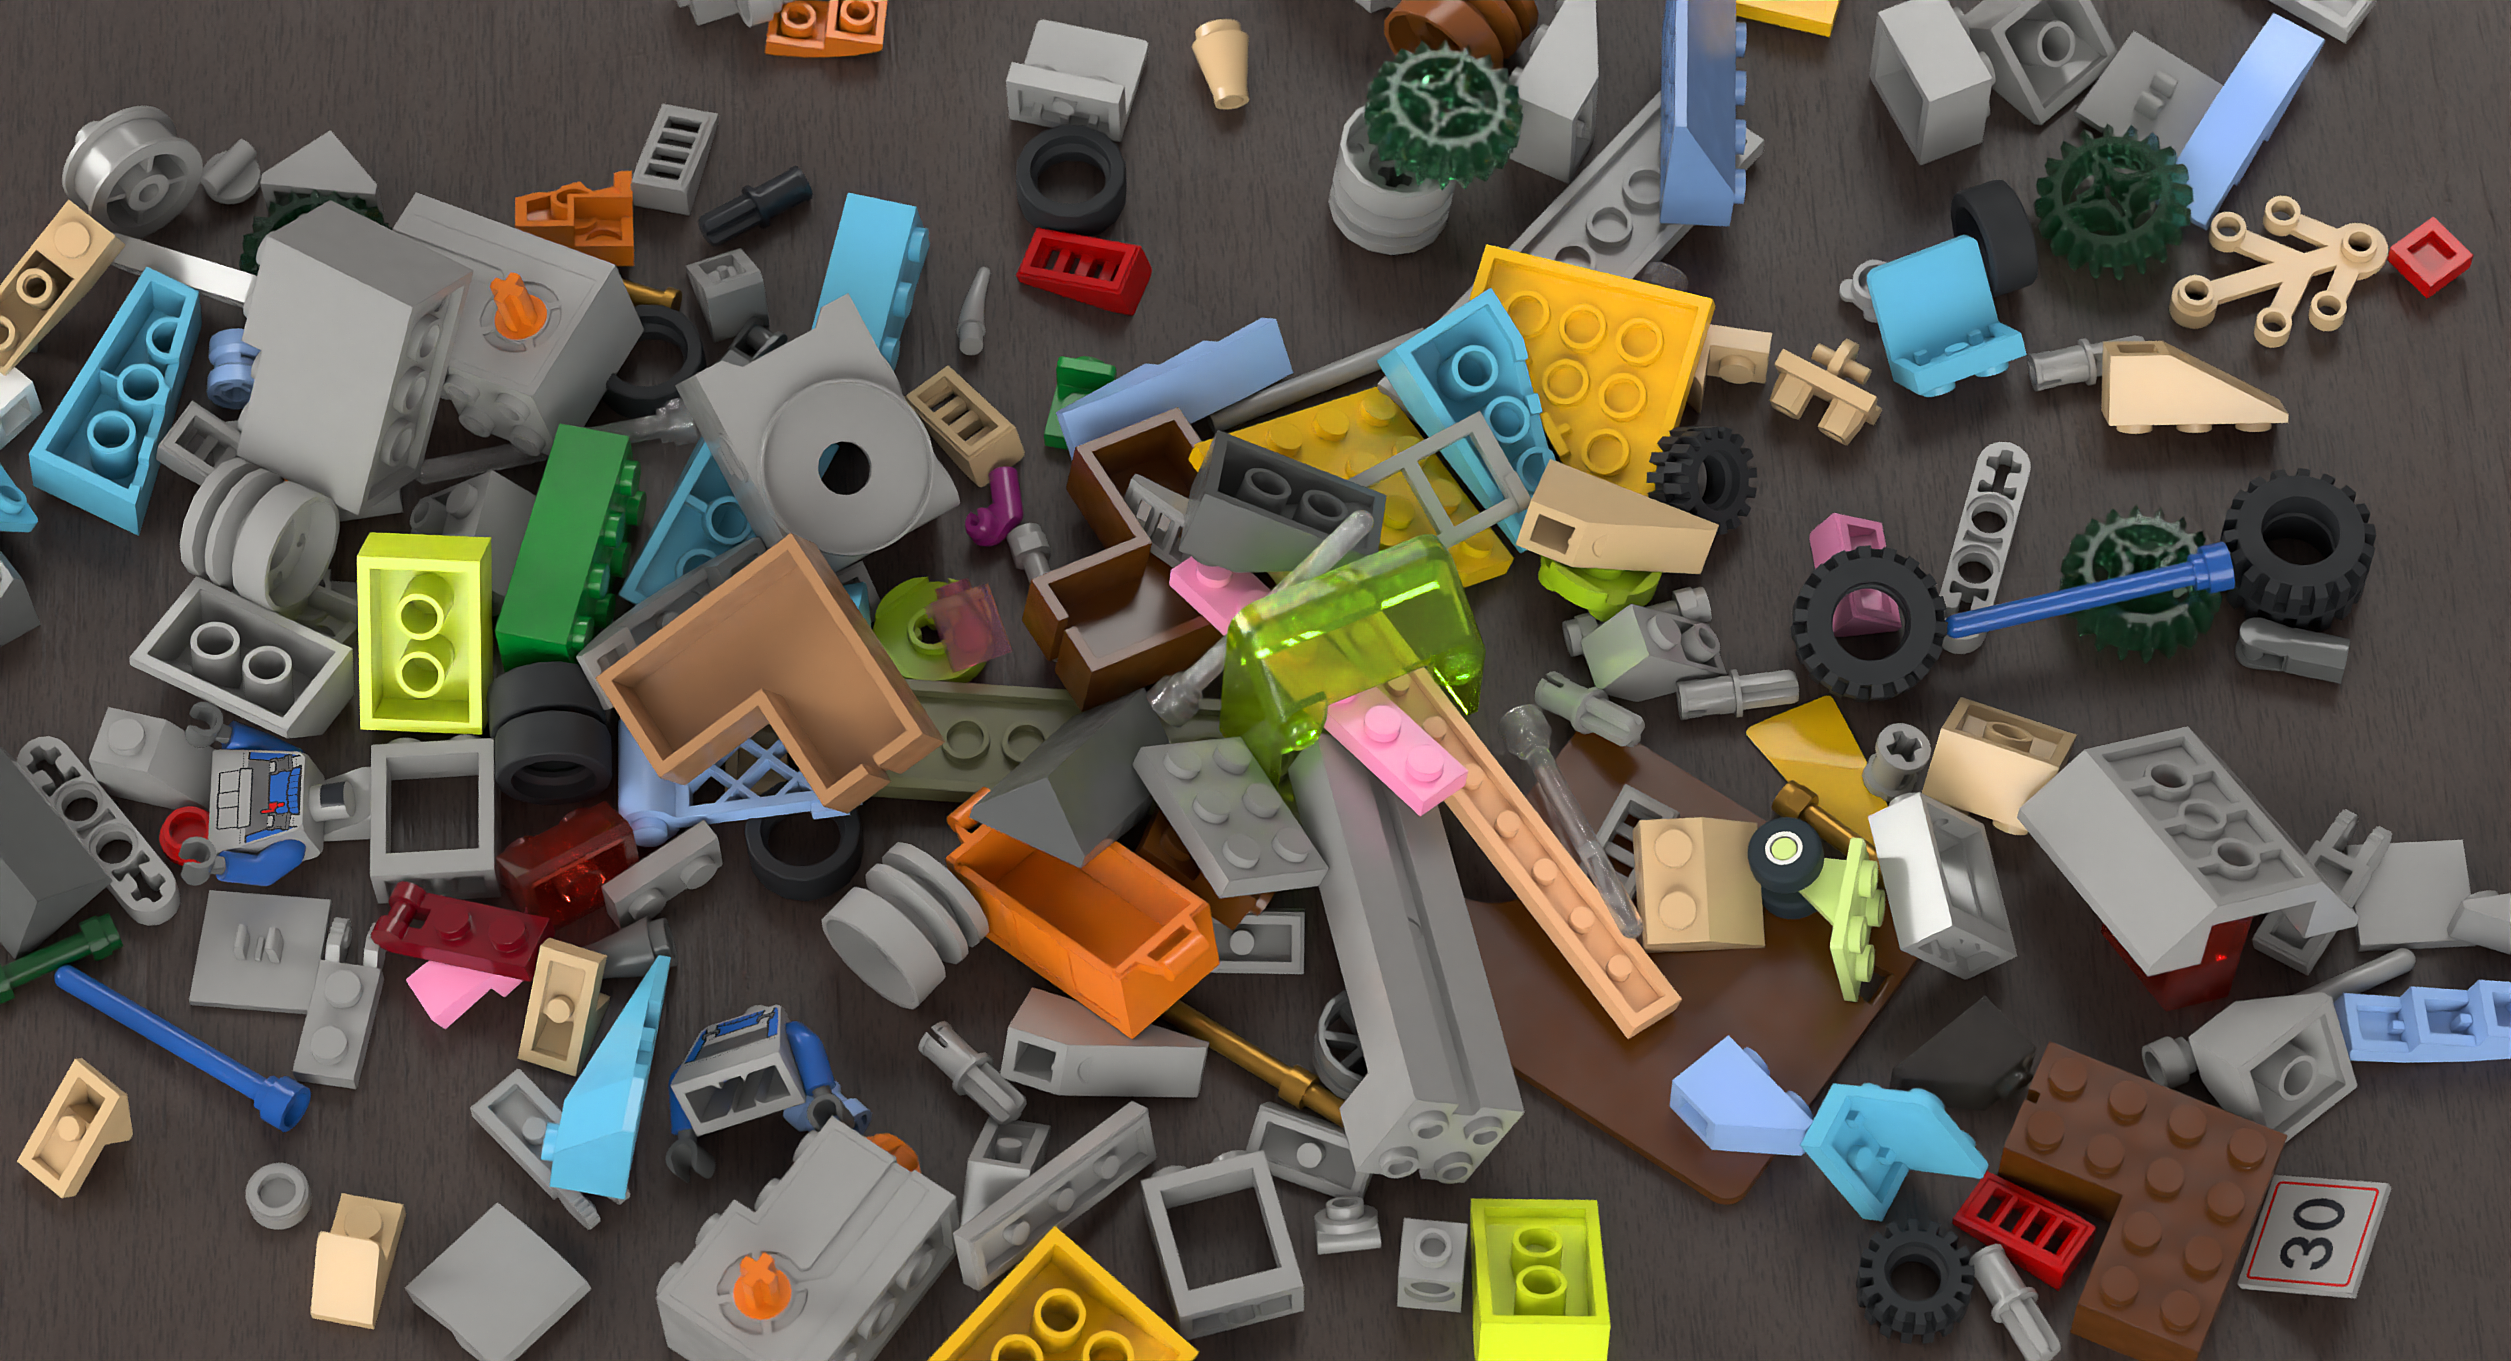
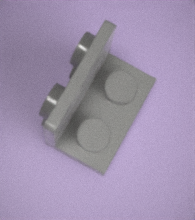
(1076, 78)

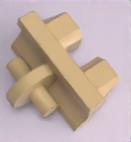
(1848, 403)

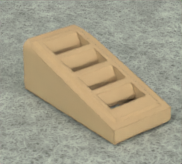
(988, 449)

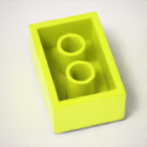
(425, 632)

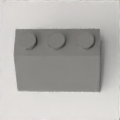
(249, 661)

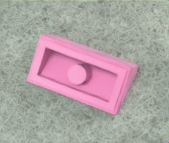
(1864, 609)

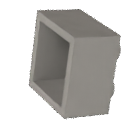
(1931, 77)

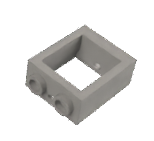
(441, 872)
(1941, 885)
(1240, 1299)

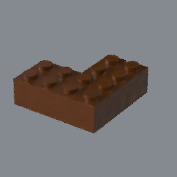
(1114, 611)
(2168, 1178)

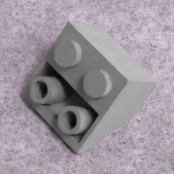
(481, 508)

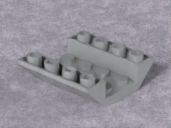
(2172, 845)

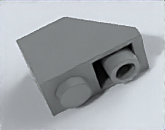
(1647, 651)

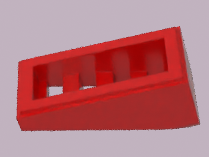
(1118, 285)
(2032, 1257)

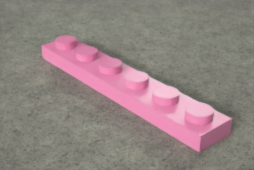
(1364, 723)

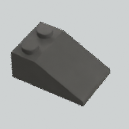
(1269, 510)

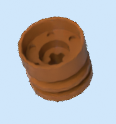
(1485, 25)

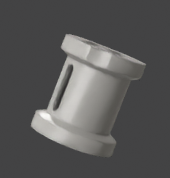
(1898, 757)

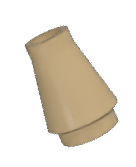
(1224, 61)

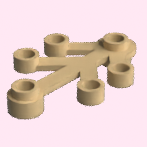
(2283, 269)

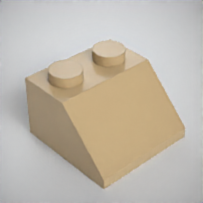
(1994, 762)
(1696, 885)

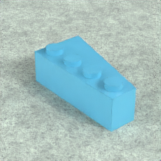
(879, 265)
(122, 405)

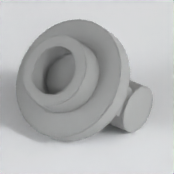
(232, 174)
(1346, 1226)

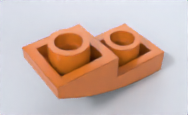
(827, 28)

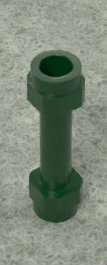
(96, 937)

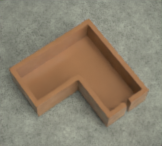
(780, 651)

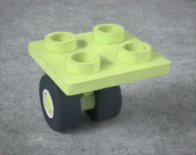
(1799, 881)

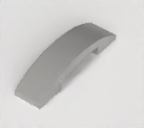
(660, 610)

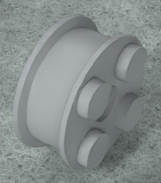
(132, 171)

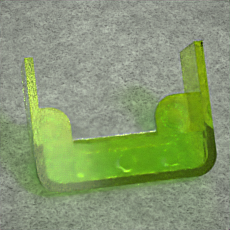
(1344, 636)

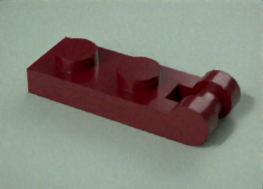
(462, 933)

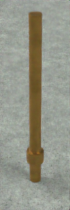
(1294, 1084)

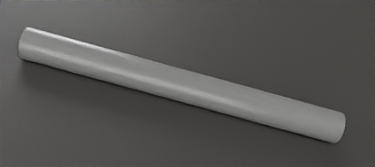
(1304, 385)

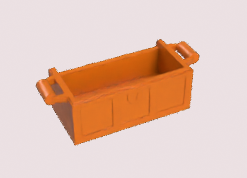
(1102, 933)

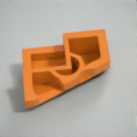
(583, 218)

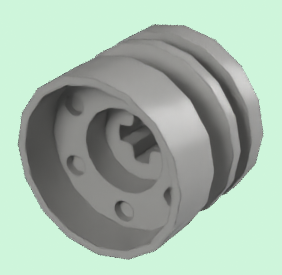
(1377, 206)
(259, 535)
(905, 925)

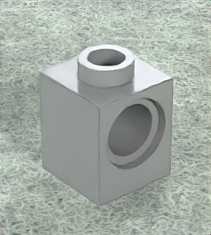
(1432, 1265)

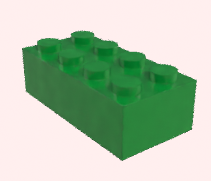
(572, 549)

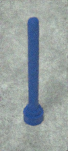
(2206, 570)
(278, 1100)

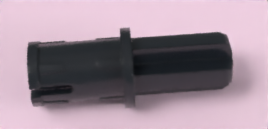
(755, 207)

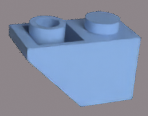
(1738, 1105)

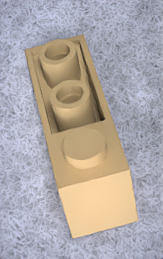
(52, 280)
(2166, 386)
(1611, 527)

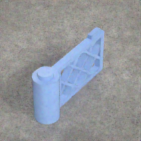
(661, 807)

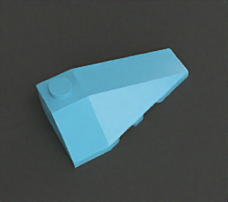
(1469, 366)
(693, 526)
(604, 1108)

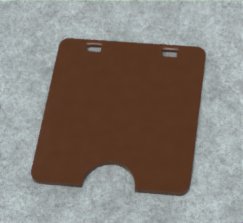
(1768, 998)

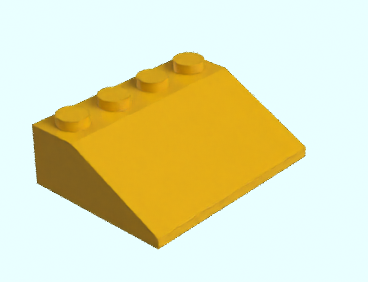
(1063, 1309)

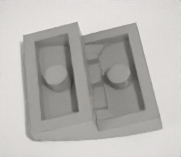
(498, 1287)

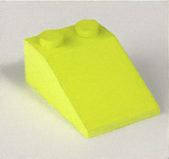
(1538, 1281)

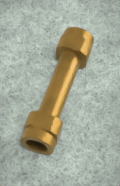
(1802, 803)

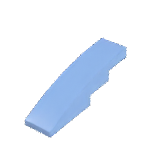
(2246, 113)
(1195, 381)
(2428, 1024)

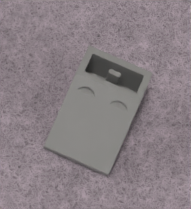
(1559, 92)

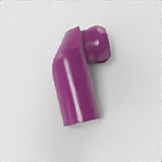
(1003, 514)

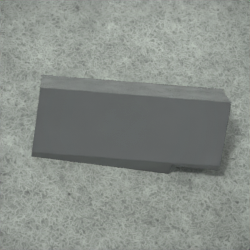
(1079, 783)
(42, 864)

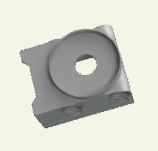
(791, 405)

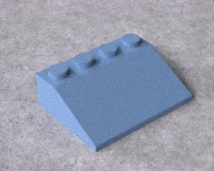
(1700, 112)

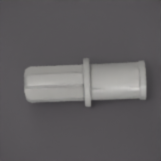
(2069, 364)
(1735, 693)
(1589, 710)
(973, 1074)
(2014, 1304)

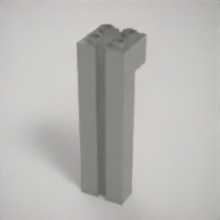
(1412, 973)

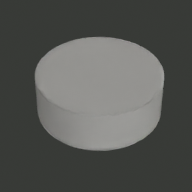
(278, 1196)

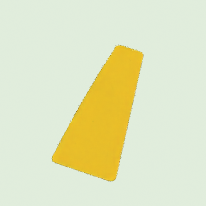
(1821, 753)

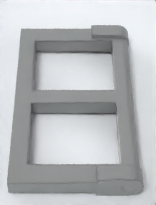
(1508, 481)

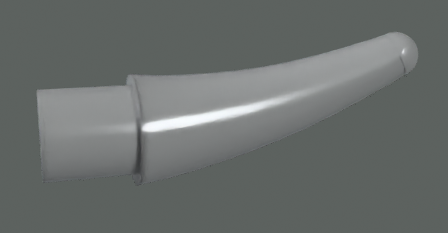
(971, 319)

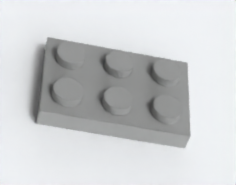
(1230, 817)

